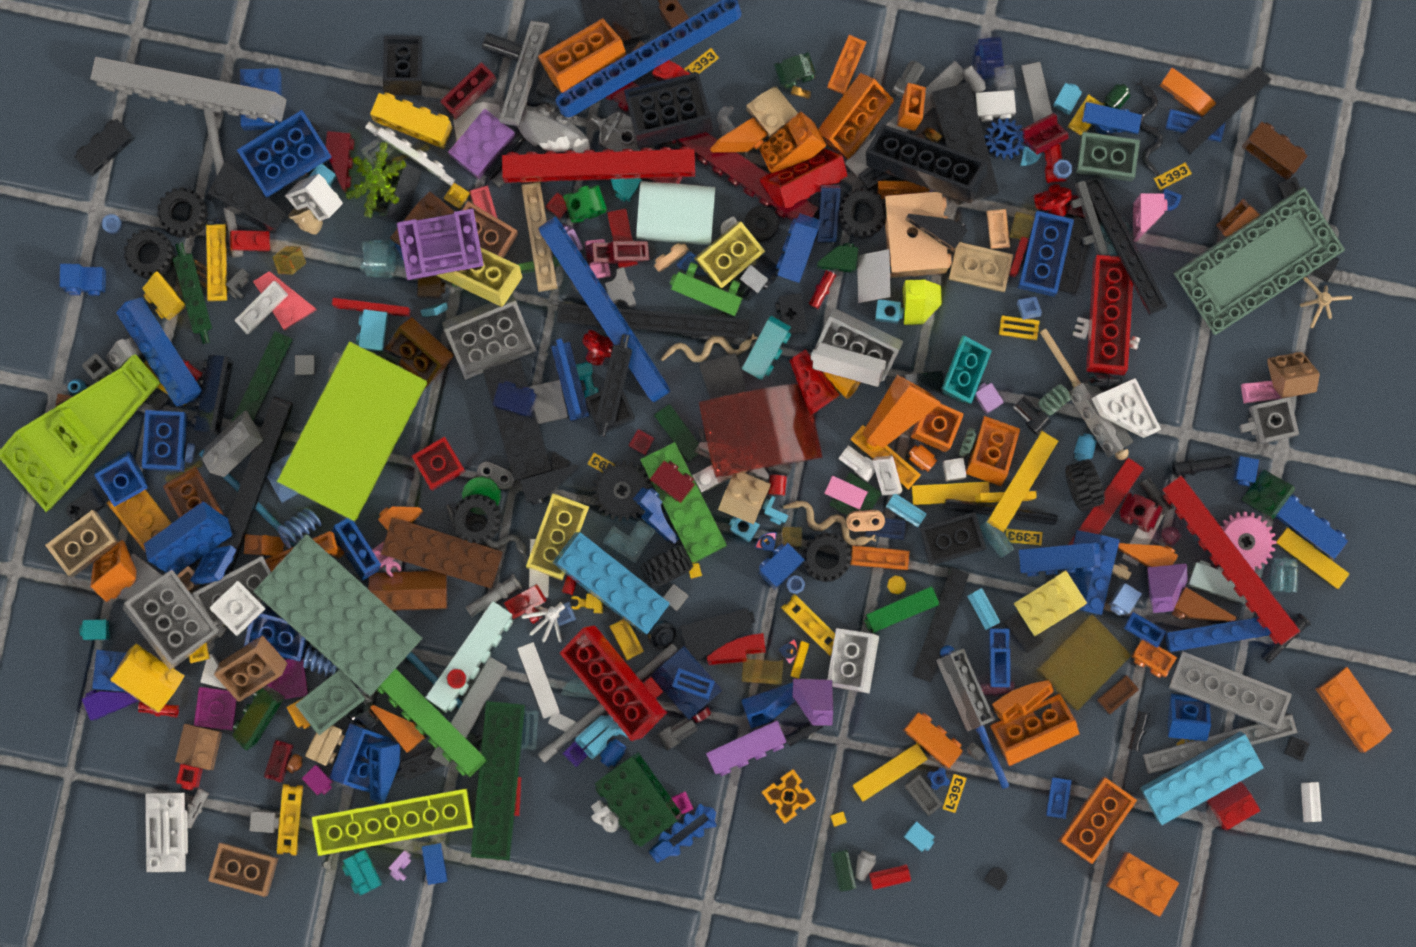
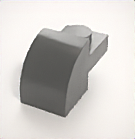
(97, 368)

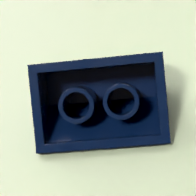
(686, 702)

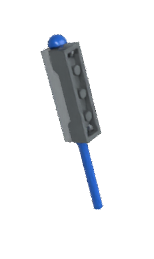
(969, 700)

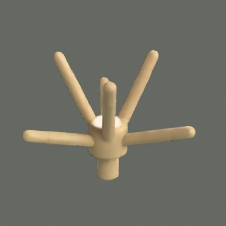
(1323, 300)

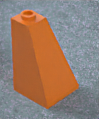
(898, 411)

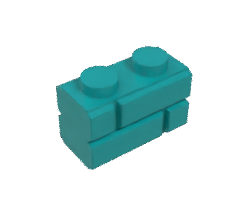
(362, 873)

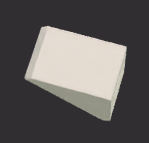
(208, 674)

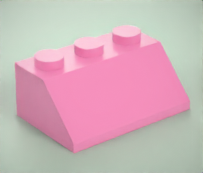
(1146, 212)

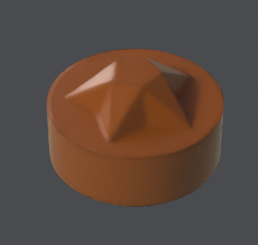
(294, 763)

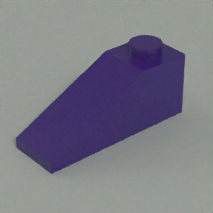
(104, 703)

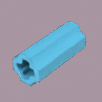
(906, 510)
(983, 609)

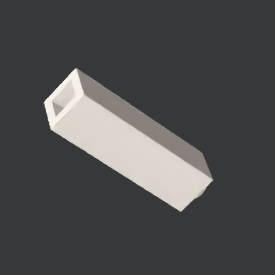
(848, 364)

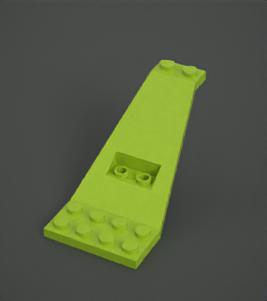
(47, 455)

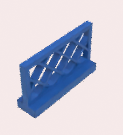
(569, 380)

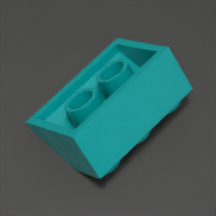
(966, 370)

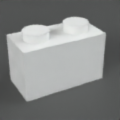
(995, 105)

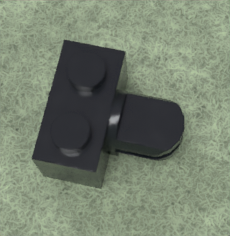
(759, 276)

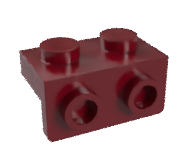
(1044, 134)

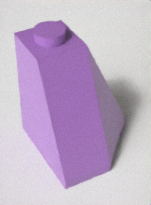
(1166, 586)
(815, 699)

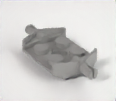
(612, 130)

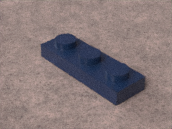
(828, 213)

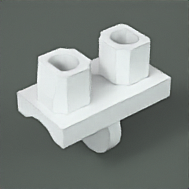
(605, 817)

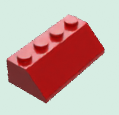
(804, 178)

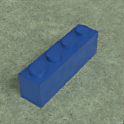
(1311, 528)
(1060, 558)

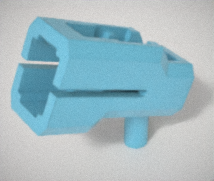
(597, 746)

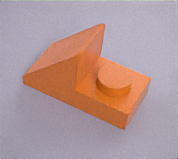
(263, 545)

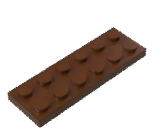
(441, 553)

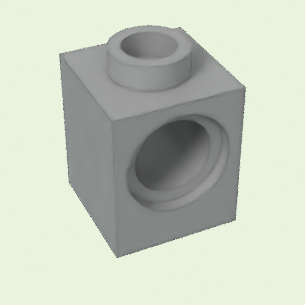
(264, 822)

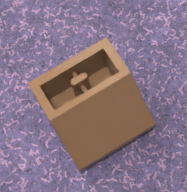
(1293, 375)

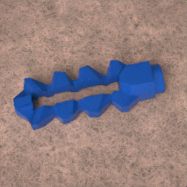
(664, 848)

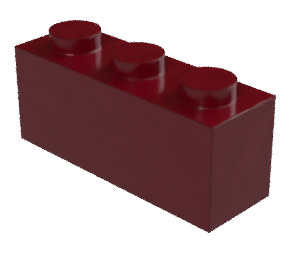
(468, 91)

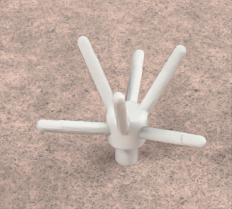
(551, 615)

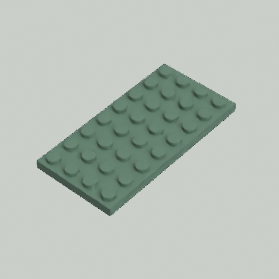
(337, 615)

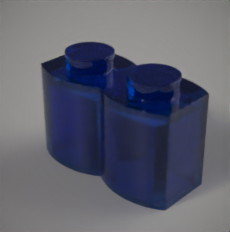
(990, 56)

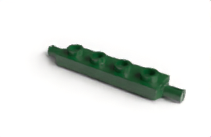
(192, 293)

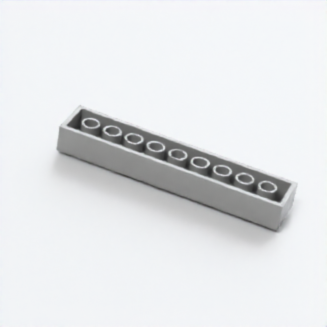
(188, 89)

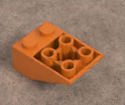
(792, 143)

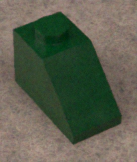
(840, 259)

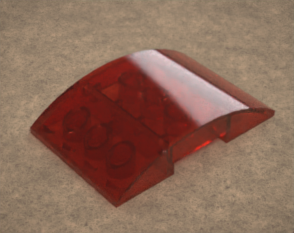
(759, 430)

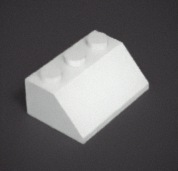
(853, 660)

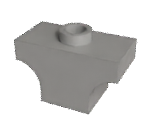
(621, 289)
(122, 352)

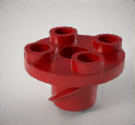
(1054, 200)
(598, 346)

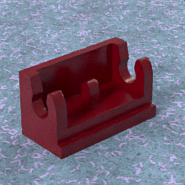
(278, 761)

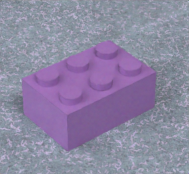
(481, 143)

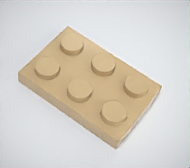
(981, 267)

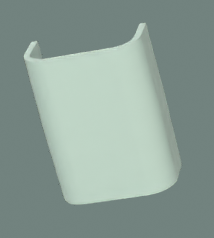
(675, 213)

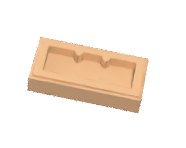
(998, 229)

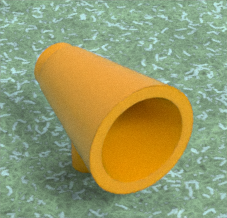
(845, 386)

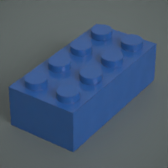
(1045, 253)
(188, 539)

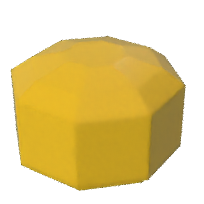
(896, 585)

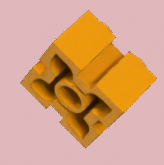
(789, 783)

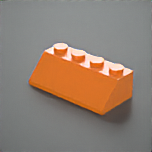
(582, 55)
(855, 115)
(1354, 710)
(1028, 735)

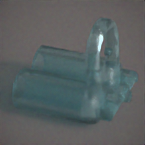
(1284, 575)

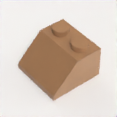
(198, 747)

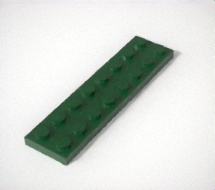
(498, 781)

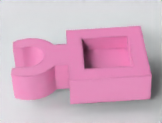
(385, 560)

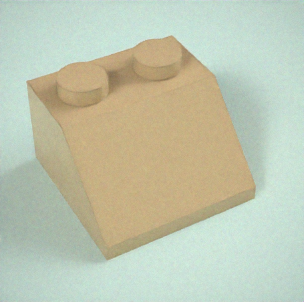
(771, 110)

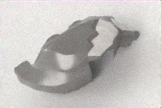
(551, 130)

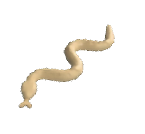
(744, 346)
(828, 522)

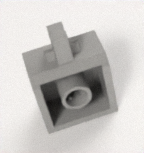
(1263, 429)

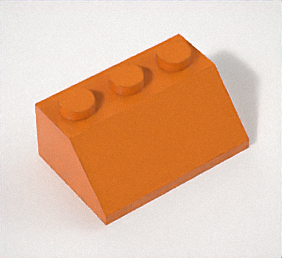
(933, 739)

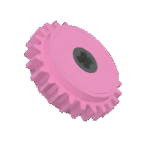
(1256, 535)

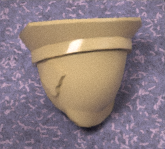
(306, 220)

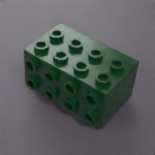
(638, 800)

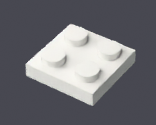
(237, 608)

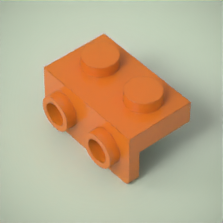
(1154, 658)

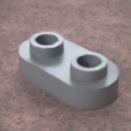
(496, 473)

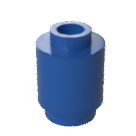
(613, 753)

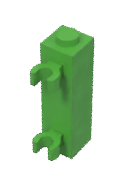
(705, 292)

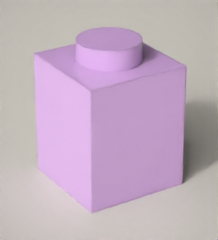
(988, 397)

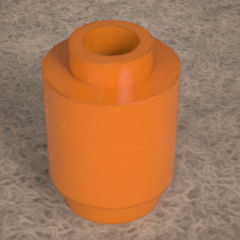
(922, 457)

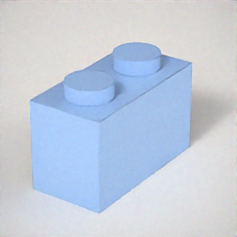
(1124, 599)

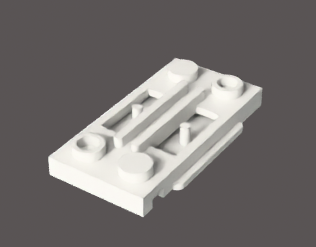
(166, 832)

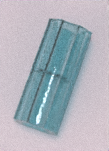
(997, 539)

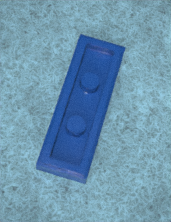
(1111, 118)
(1183, 121)

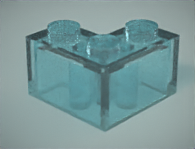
(630, 546)

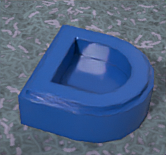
(1172, 199)

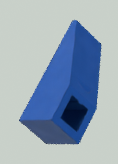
(767, 705)

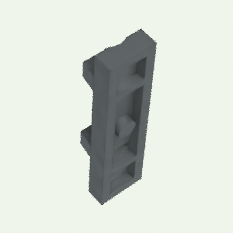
(1091, 219)

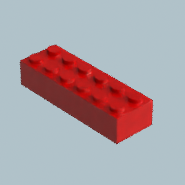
(1109, 317)
(613, 682)

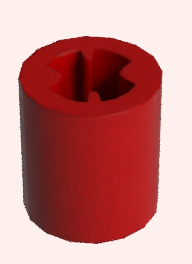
(778, 485)

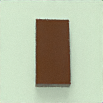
(1118, 694)

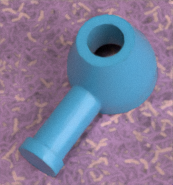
(81, 386)

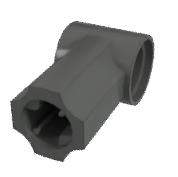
(911, 75)
(674, 734)

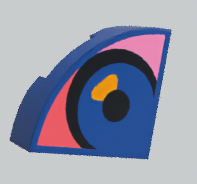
(766, 541)

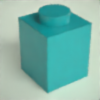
(95, 630)

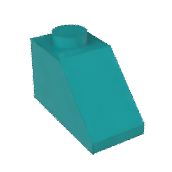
(625, 188)

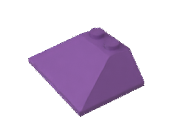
(440, 244)

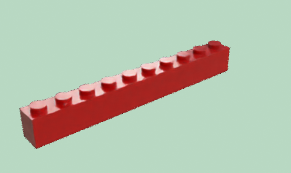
(598, 165)
(1231, 560)

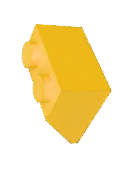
(163, 296)

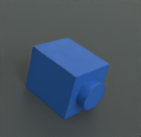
(1246, 470)

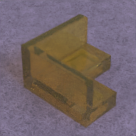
(762, 672)

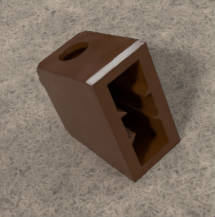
(672, 13)

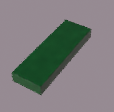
(677, 432)

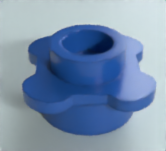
(933, 777)

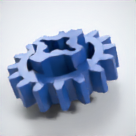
(1002, 130)

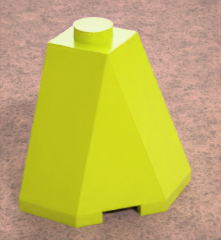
(920, 301)

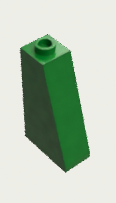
(901, 610)

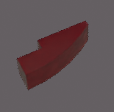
(617, 252)

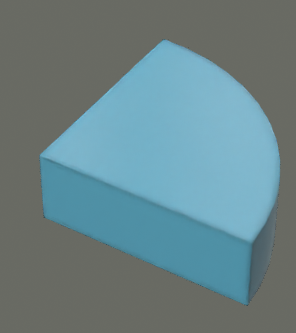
(1029, 157)
(434, 310)

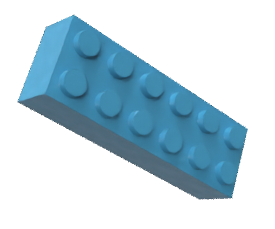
(611, 583)

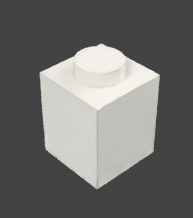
(954, 469)

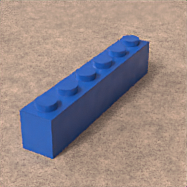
(159, 351)
(1215, 634)

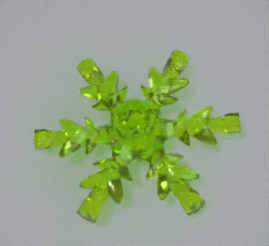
(376, 179)

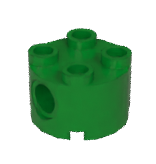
(585, 204)

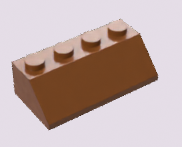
(410, 590)

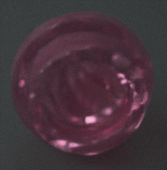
(1171, 535)

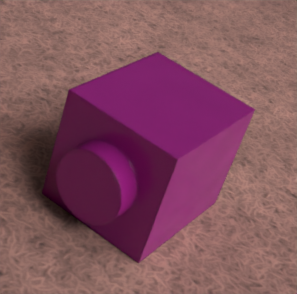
(318, 780)

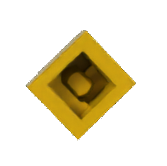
(590, 602)

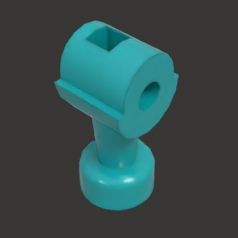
(585, 373)

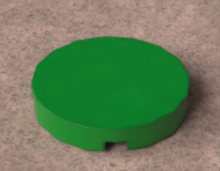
(484, 486)

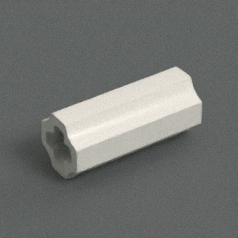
(1311, 802)

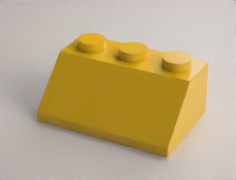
(146, 678)

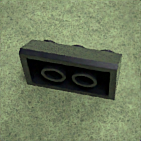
(405, 188)

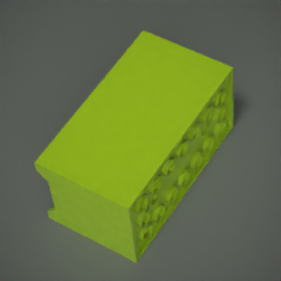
(352, 431)

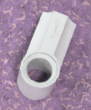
(862, 466)

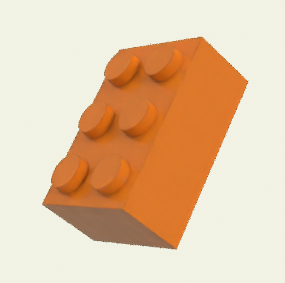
(1142, 884)

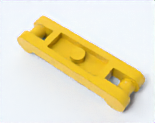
(810, 623)
(289, 819)

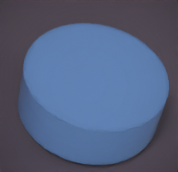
(112, 224)
(190, 451)

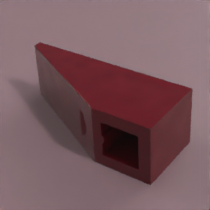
(340, 147)

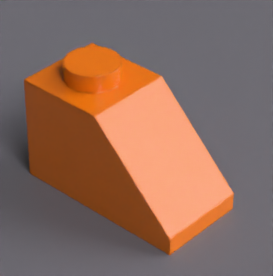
(911, 107)
(406, 514)

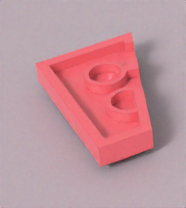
(292, 308)

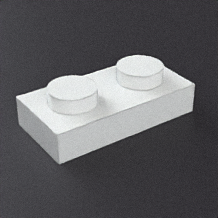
(887, 475)

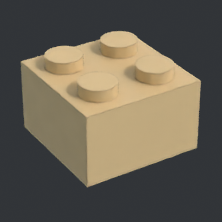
(744, 497)

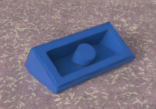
(1144, 629)

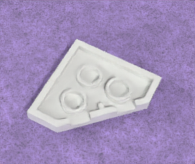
(1127, 408)

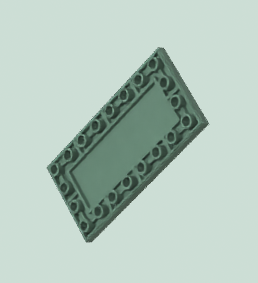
(1259, 261)

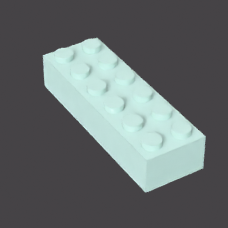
(470, 655)

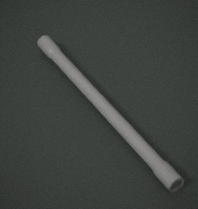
(218, 161)
(550, 750)

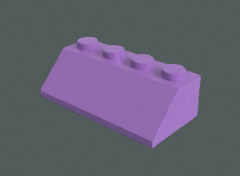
(746, 747)

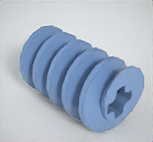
(298, 525)
(318, 661)

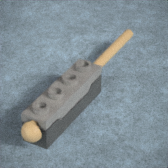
(1108, 434)

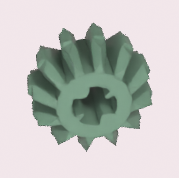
(1054, 399)

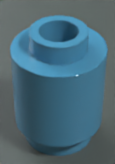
(1085, 447)

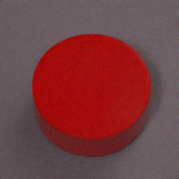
(456, 678)

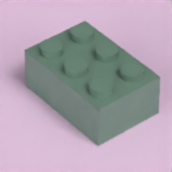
(1107, 156)

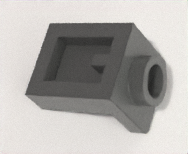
(238, 280)

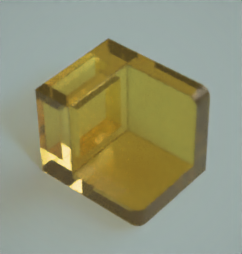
(1021, 225)
(289, 260)

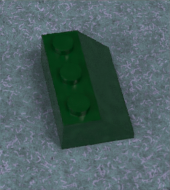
(257, 717)

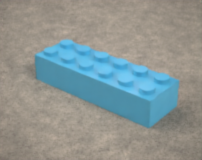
(1201, 777)

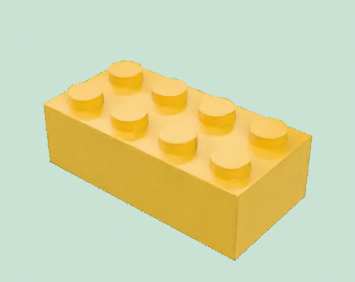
(411, 120)

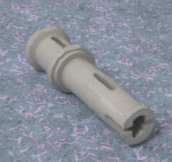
(502, 591)

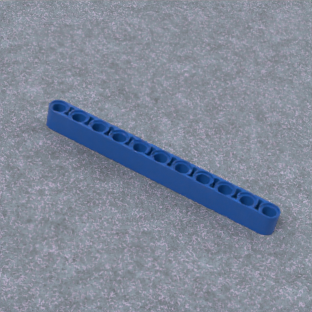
(648, 57)
(603, 307)

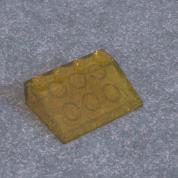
(1083, 662)

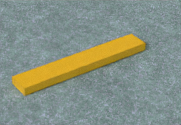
(1022, 481)

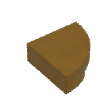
(797, 91)
(932, 135)

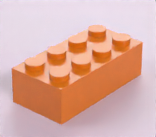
(1097, 820)

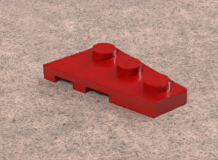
(813, 383)

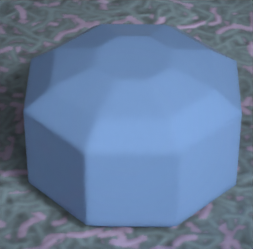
(1062, 169)
(795, 584)

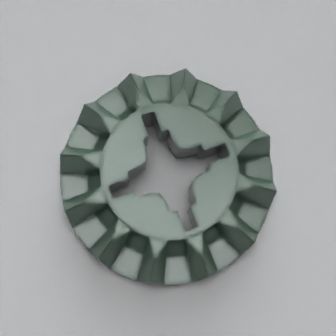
(967, 442)

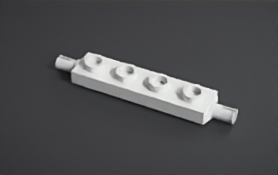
(405, 147)

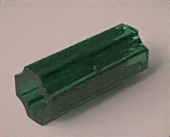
(843, 870)

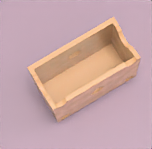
(918, 254)

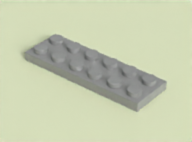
(1230, 691)

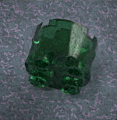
(795, 69)

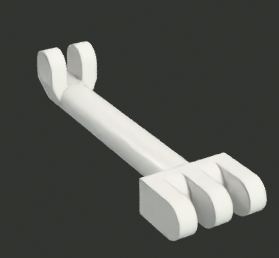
(1085, 330)

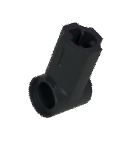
(1034, 419)

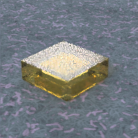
(792, 535)

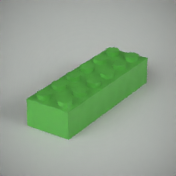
(691, 517)

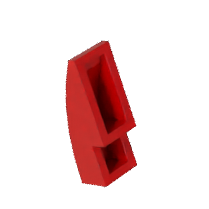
(737, 650)

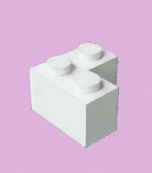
(315, 195)

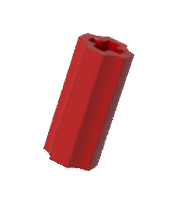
(890, 877)

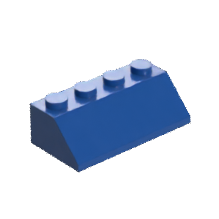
(1095, 584)

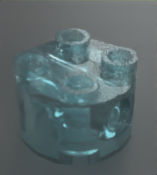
(378, 258)

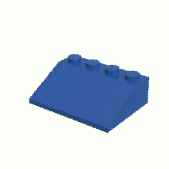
(284, 153)

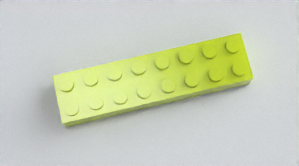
(392, 822)

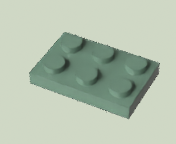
(330, 702)

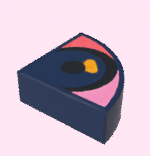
(789, 651)

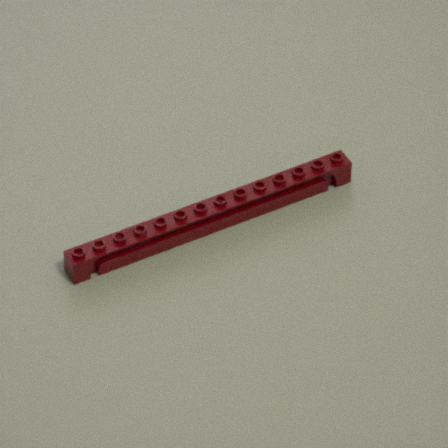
(730, 164)

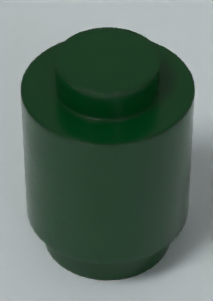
(1117, 96)

